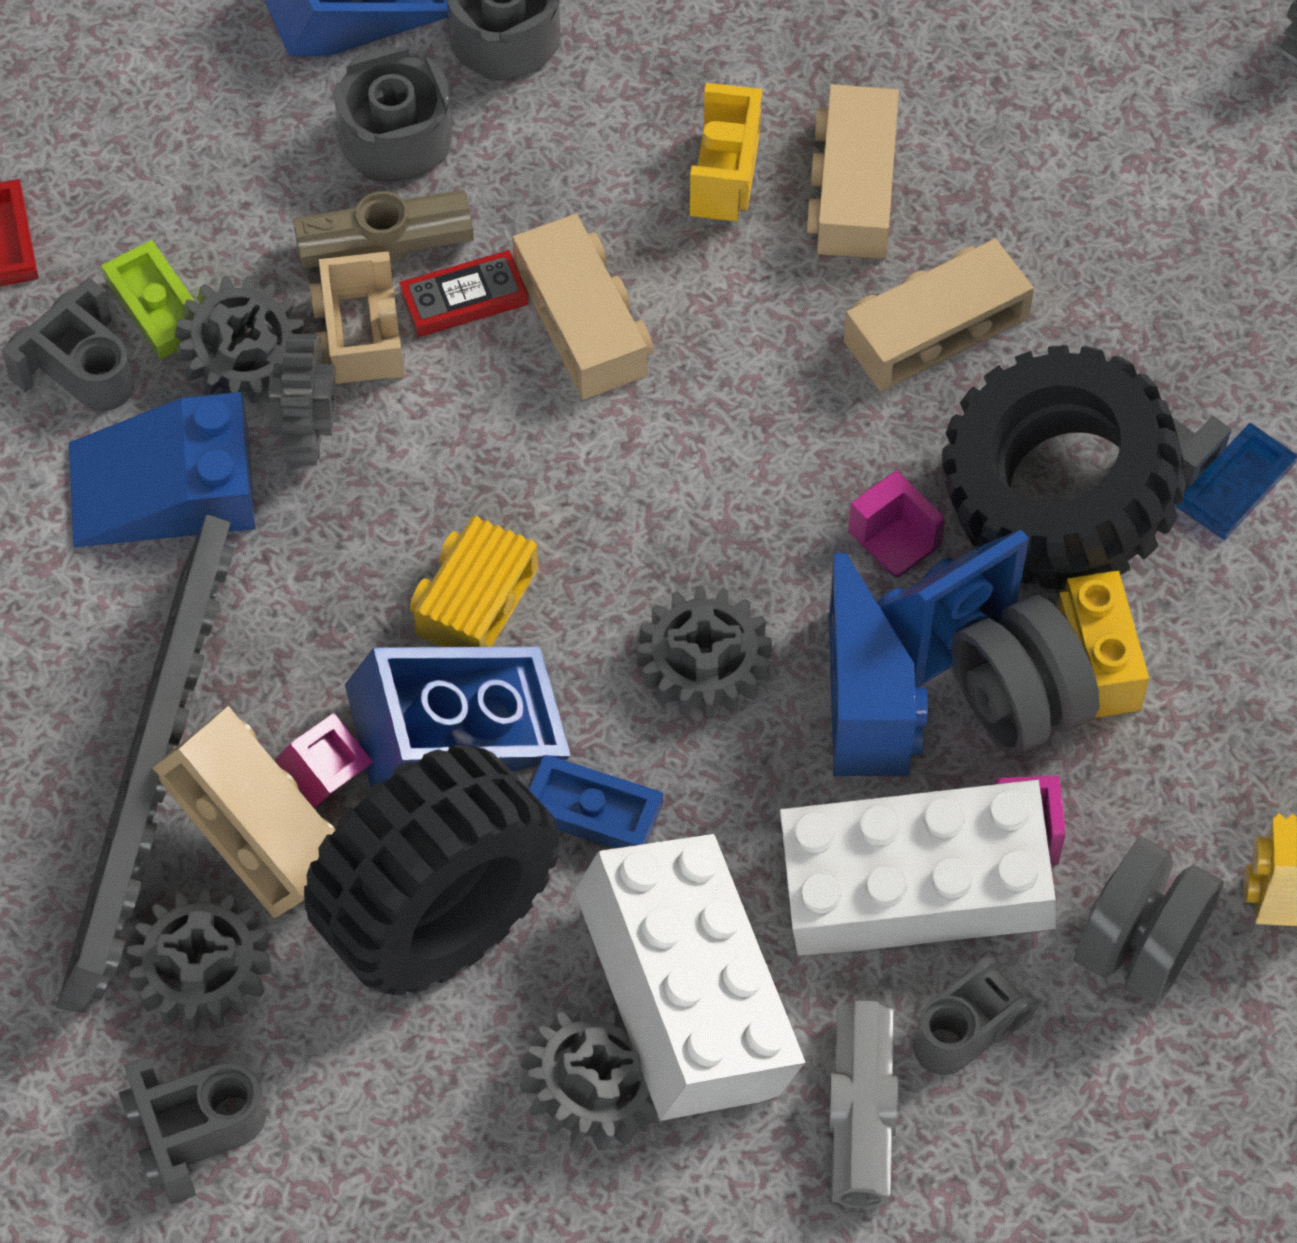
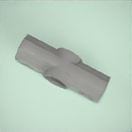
(863, 1105)

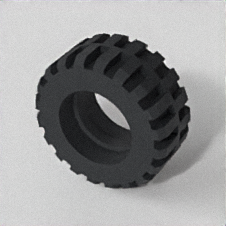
(1054, 398)
(430, 869)

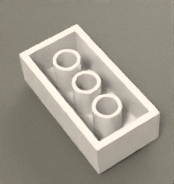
(918, 868)
(688, 976)

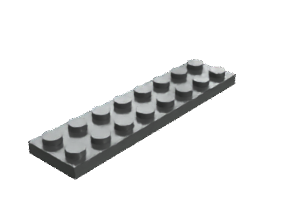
(157, 732)

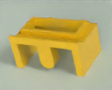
(727, 152)
(1104, 624)

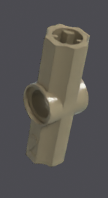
(408, 225)

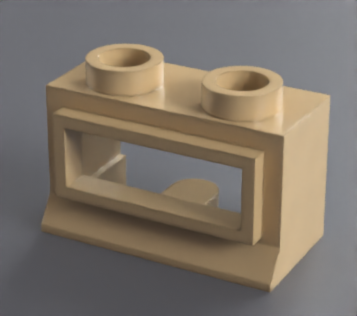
(355, 278)

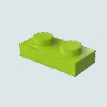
(149, 295)

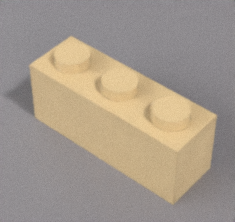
(854, 171)
(582, 305)
(937, 314)
(246, 808)

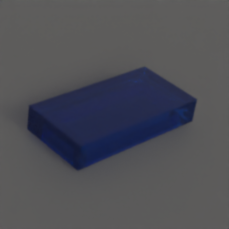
(1237, 481)

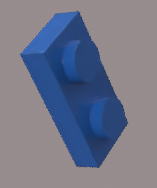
(596, 803)

